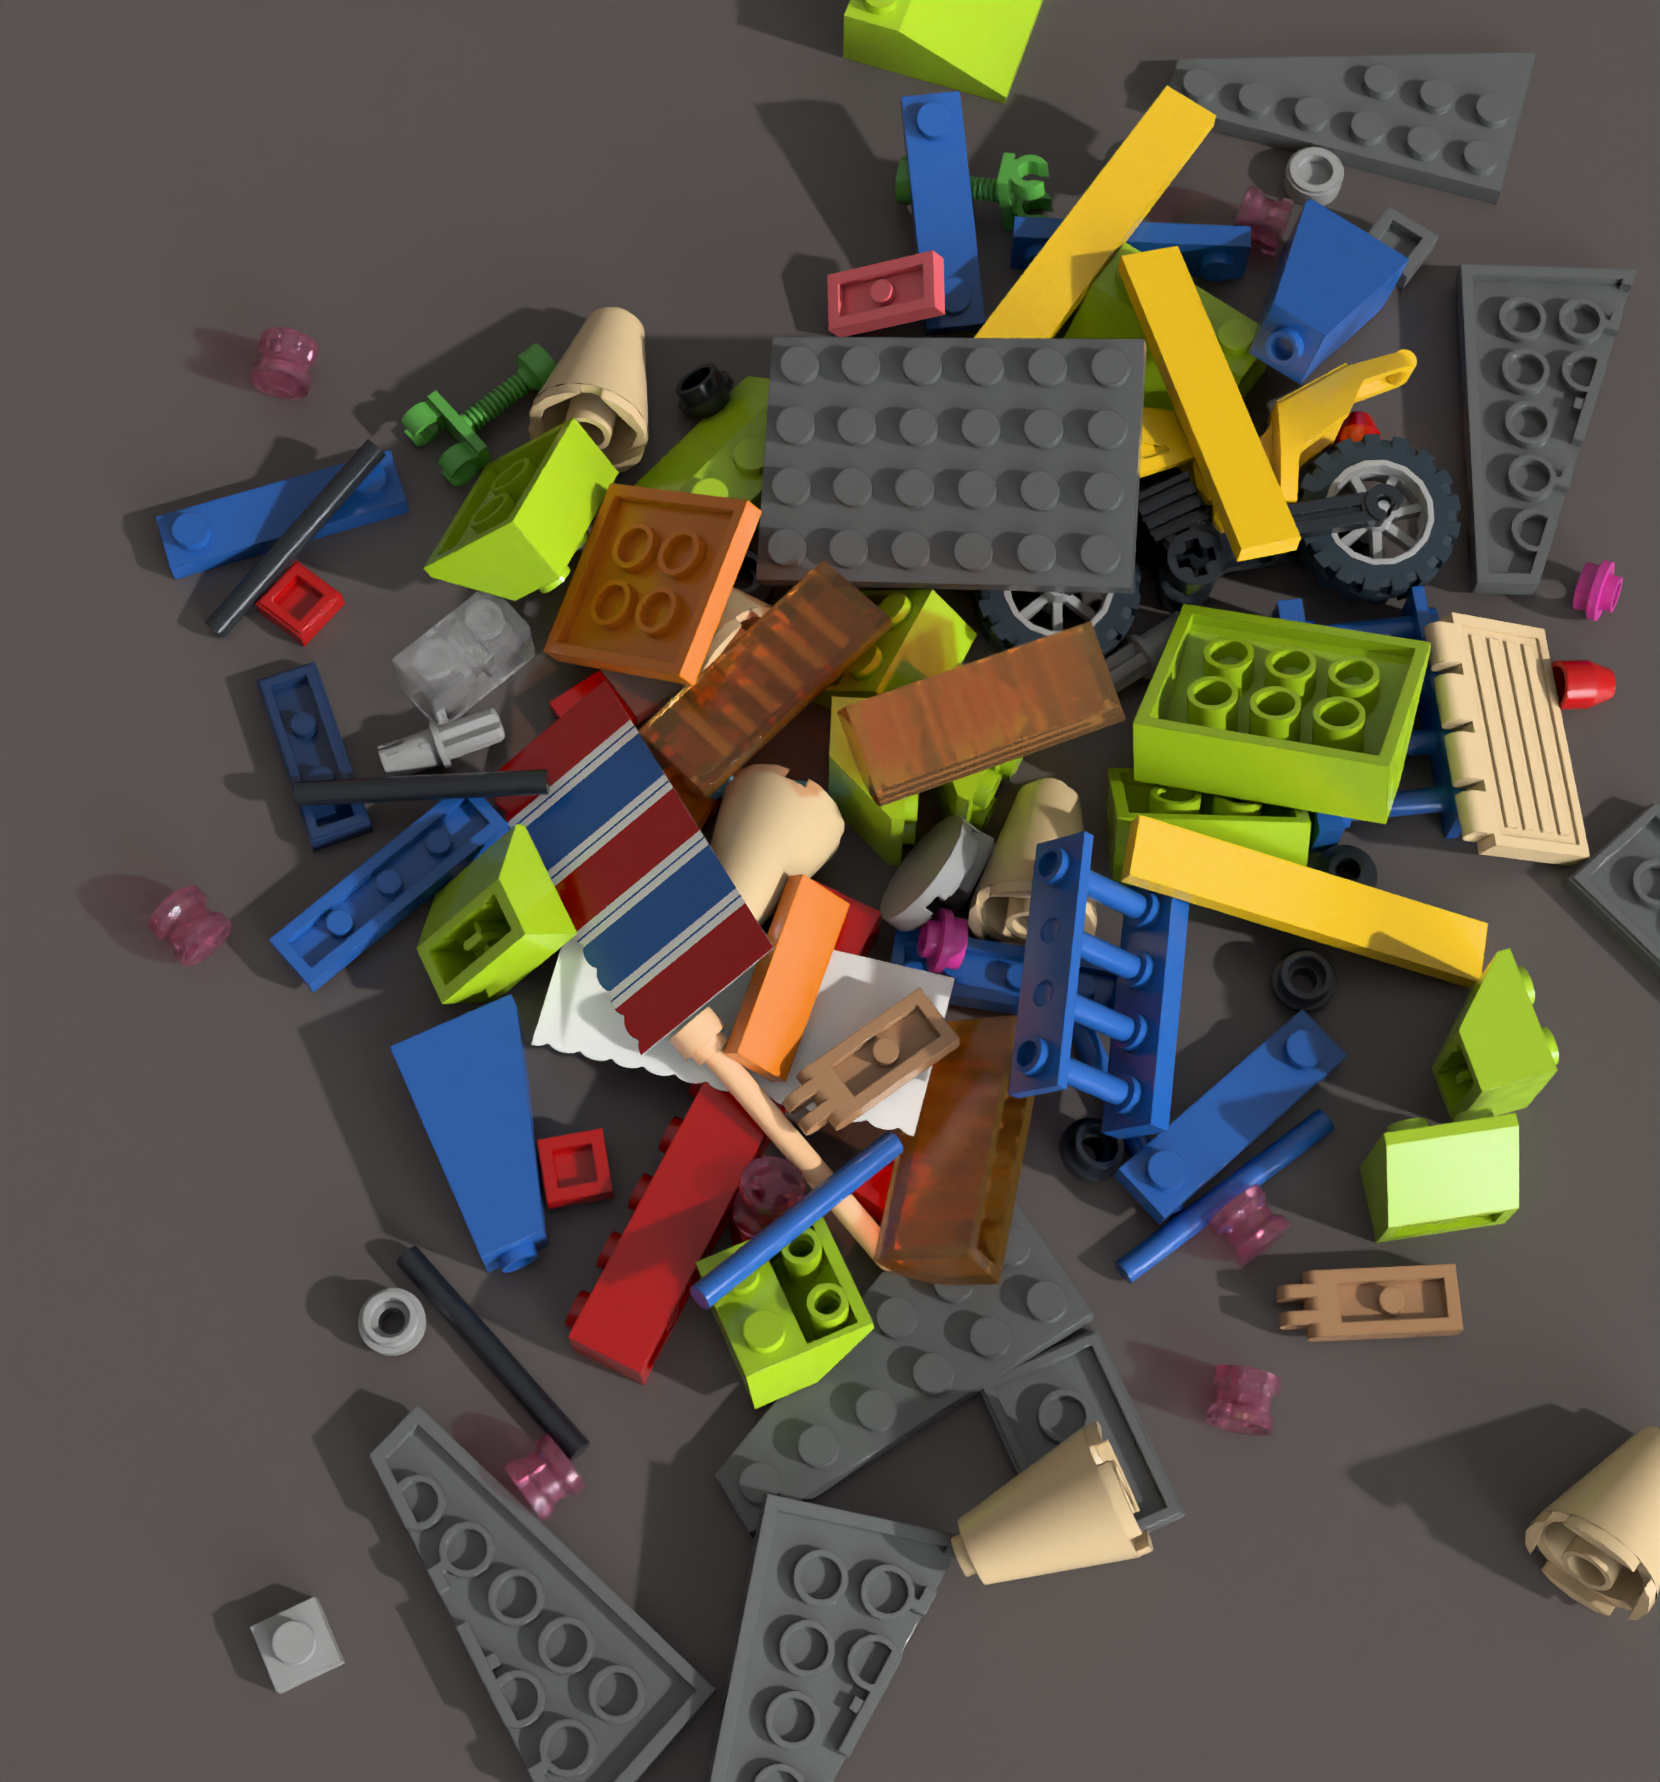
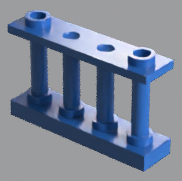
(1414, 616)
(1146, 994)

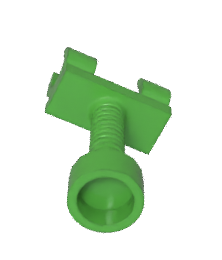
(1009, 190)
(465, 458)

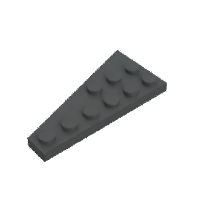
(1398, 116)
(1529, 383)
(917, 1364)
(819, 1637)
(557, 1649)

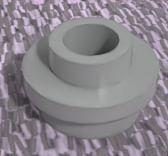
(378, 1307)

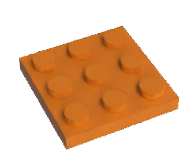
(653, 582)

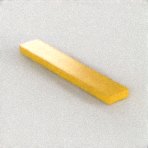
(1102, 220)
(1208, 404)
(1303, 901)

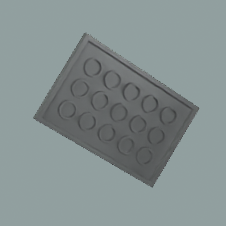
(954, 462)

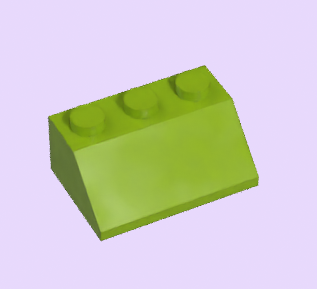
(1110, 315)
(722, 451)
(526, 516)
(1247, 823)

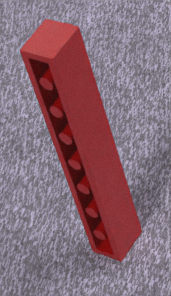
(679, 1214)

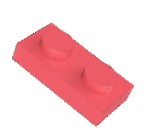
(886, 294)

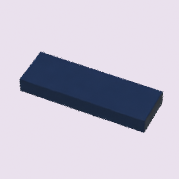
(312, 750)

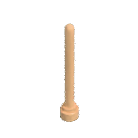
(706, 1043)

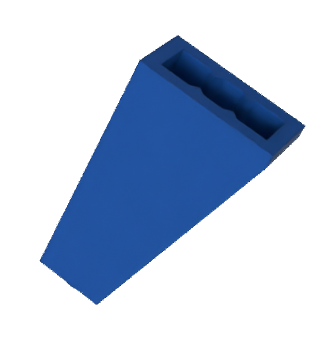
(1322, 291)
(479, 1117)

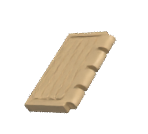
(1506, 740)

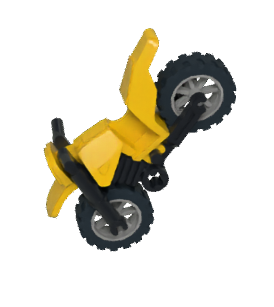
(1188, 543)

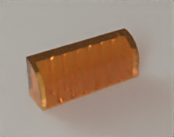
(764, 680)
(981, 714)
(962, 1168)

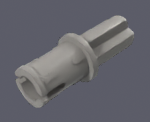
(1139, 654)
(441, 743)

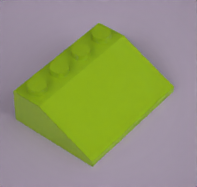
(943, 42)
(1280, 712)

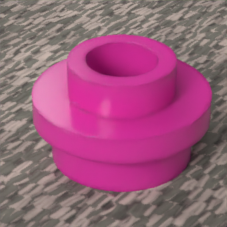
(1597, 589)
(943, 941)

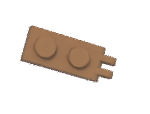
(872, 1063)
(1374, 1303)

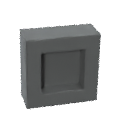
(1406, 238)

